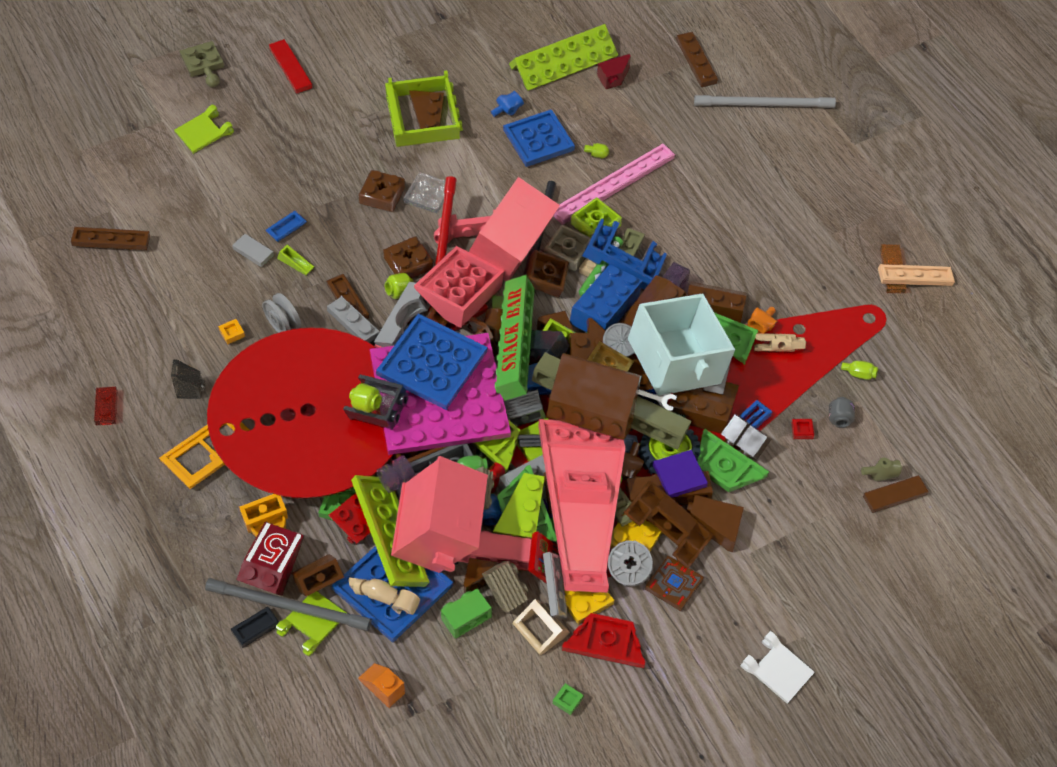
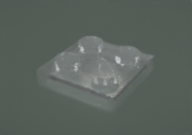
(426, 193)

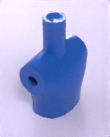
(509, 103)

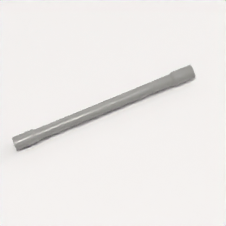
(821, 102)

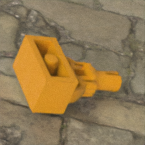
(267, 509)

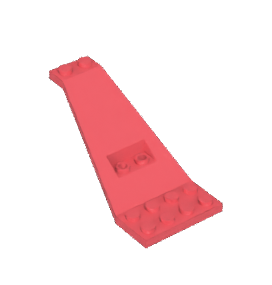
(583, 491)

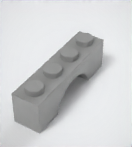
(407, 307)

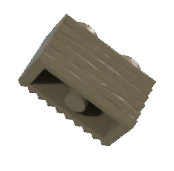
(506, 586)

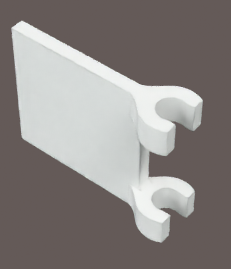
(779, 669)

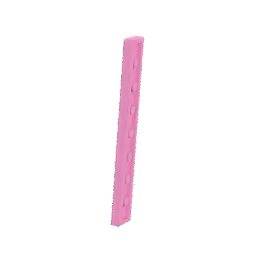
(615, 181)

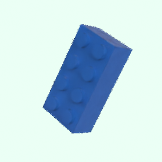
(606, 299)

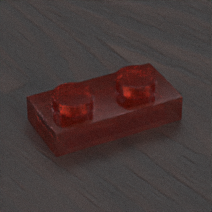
(105, 406)

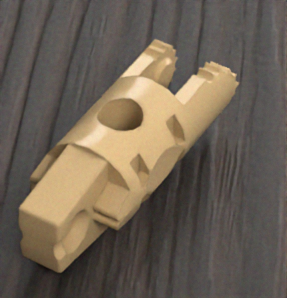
(789, 342)

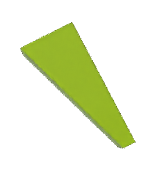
(294, 260)

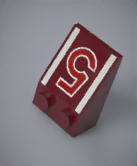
(271, 558)

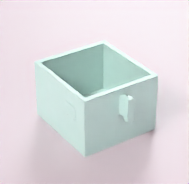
(680, 344)

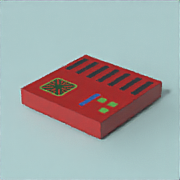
(540, 545)

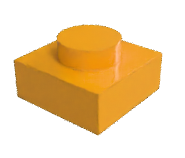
(231, 331)

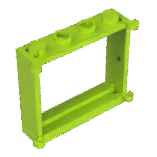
(425, 135)

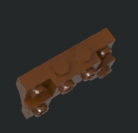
(671, 520)

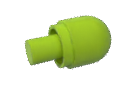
(597, 150)

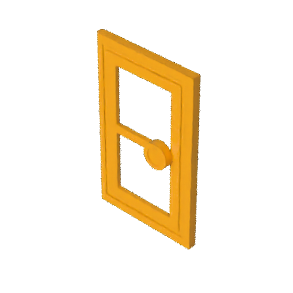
(216, 463)

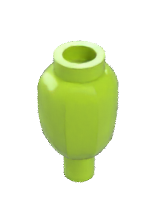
(861, 369)

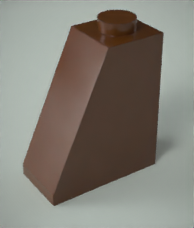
(719, 518)

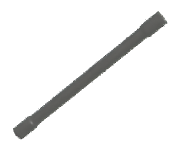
(348, 619)

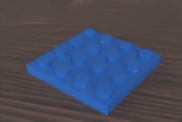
(432, 361)
(383, 616)

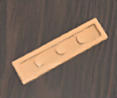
(916, 275)

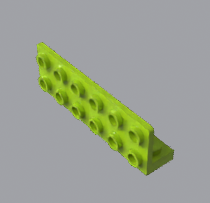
(565, 57)

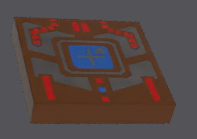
(674, 583)

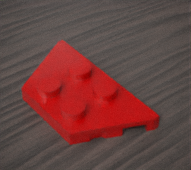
(607, 640)

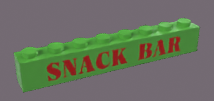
(515, 338)

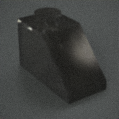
(187, 381)

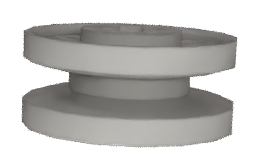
(281, 313)
(637, 574)

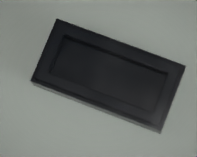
(255, 627)

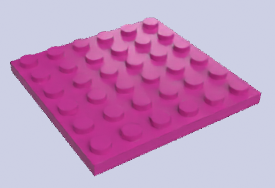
(472, 417)

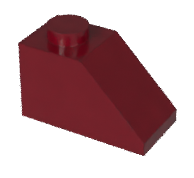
(613, 71)

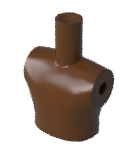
(493, 321)
(631, 463)

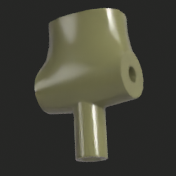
(883, 470)

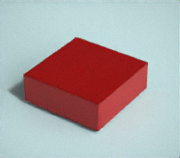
(802, 429)

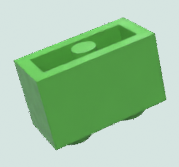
(466, 613)

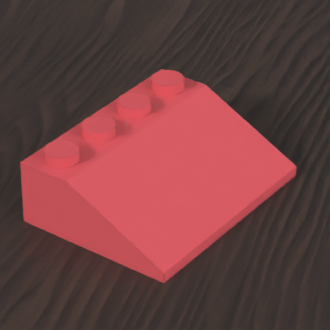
(460, 285)

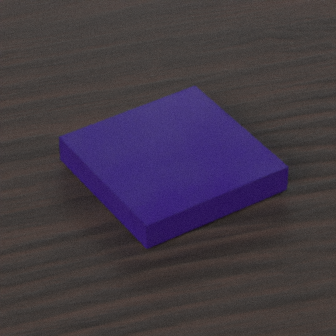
(680, 473)

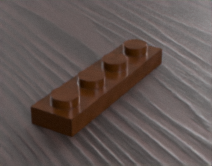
(696, 59)
(110, 238)

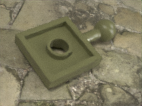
(195, 66)

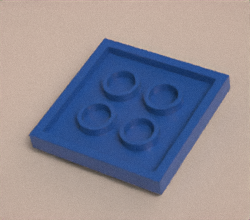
(538, 138)

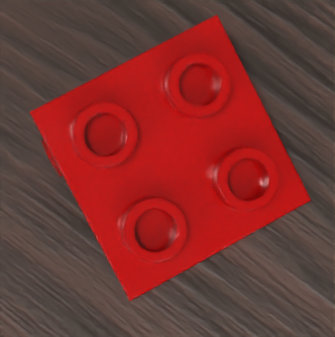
(351, 519)

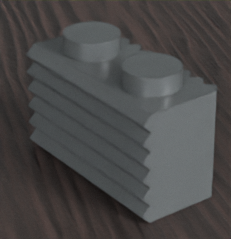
(525, 408)

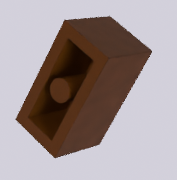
(317, 575)

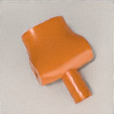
(762, 320)

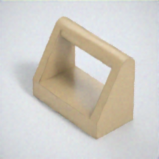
(558, 629)

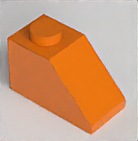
(383, 684)

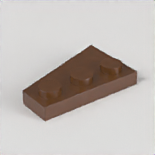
(427, 107)

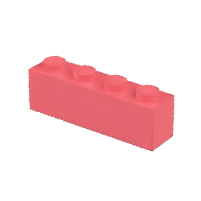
(502, 548)

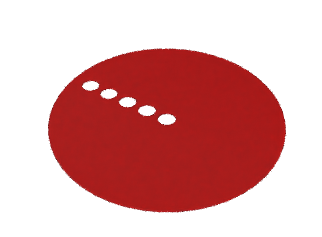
(309, 453)

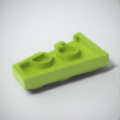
(523, 508)

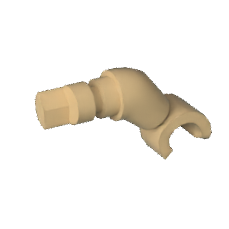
(387, 594)

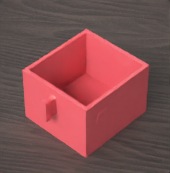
(514, 227)
(440, 515)

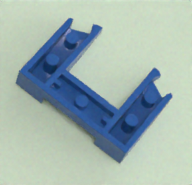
(601, 249)

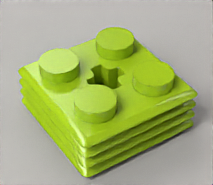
(588, 217)

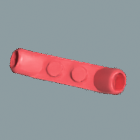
(463, 227)

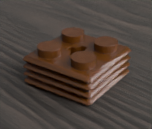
(381, 190)
(408, 257)
(547, 273)

